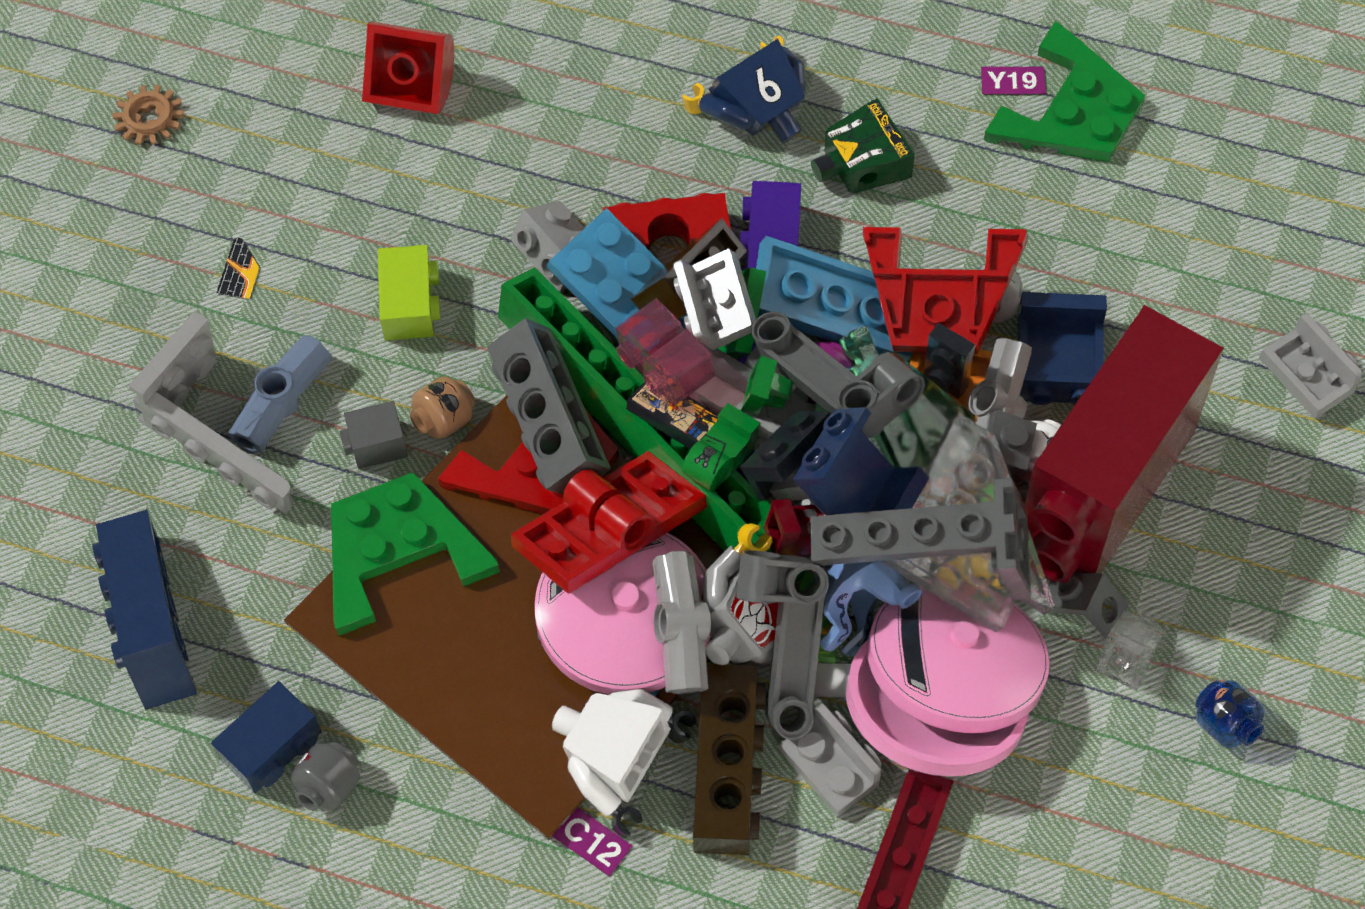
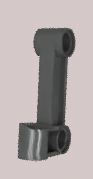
(883, 387)
(771, 579)

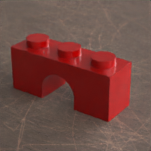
(676, 217)

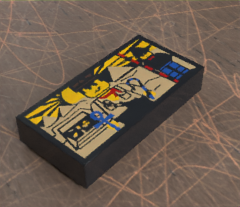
(684, 422)

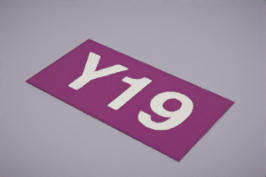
(1013, 80)

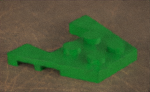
(1088, 110)
(391, 529)

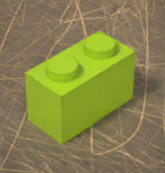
(406, 292)

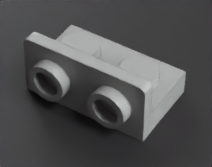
(833, 761)

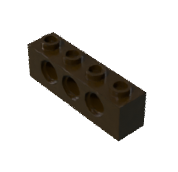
(717, 828)

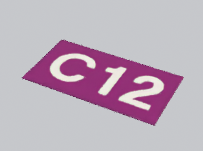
(593, 841)

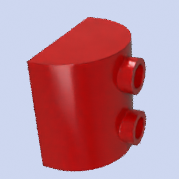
(407, 67)

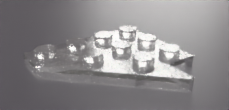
(964, 474)

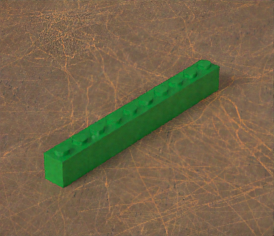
(604, 388)

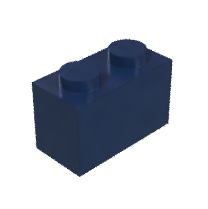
(267, 738)

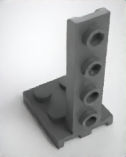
(935, 531)

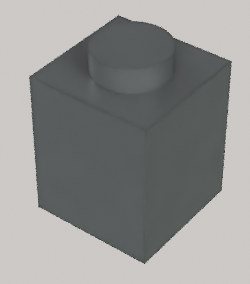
(374, 435)

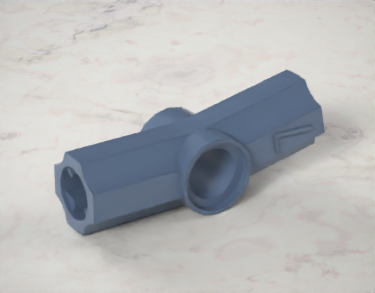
(266, 411)

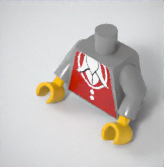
(739, 627)

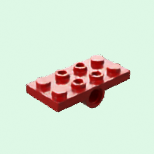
(607, 520)

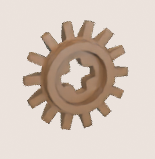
(144, 102)

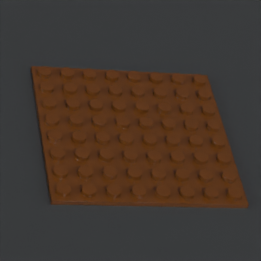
(469, 657)

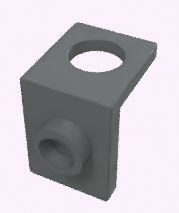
(1085, 596)

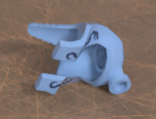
(861, 587)

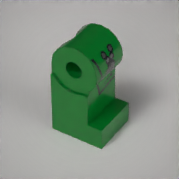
(722, 448)

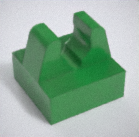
(765, 387)

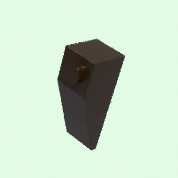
(661, 286)

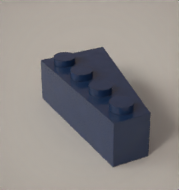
(142, 609)

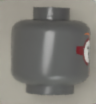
(325, 776)

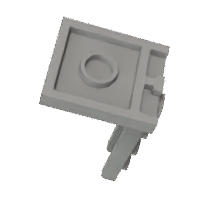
(165, 386)

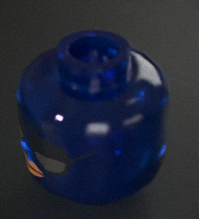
(1230, 714)

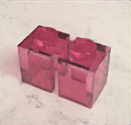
(672, 362)

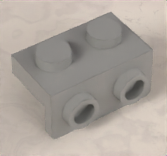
(543, 233)
(715, 299)
(1312, 366)

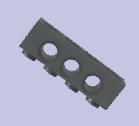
(546, 405)

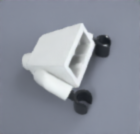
(615, 744)

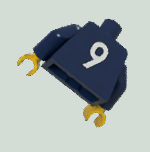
(756, 92)

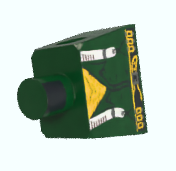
(865, 151)

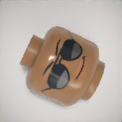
(442, 407)

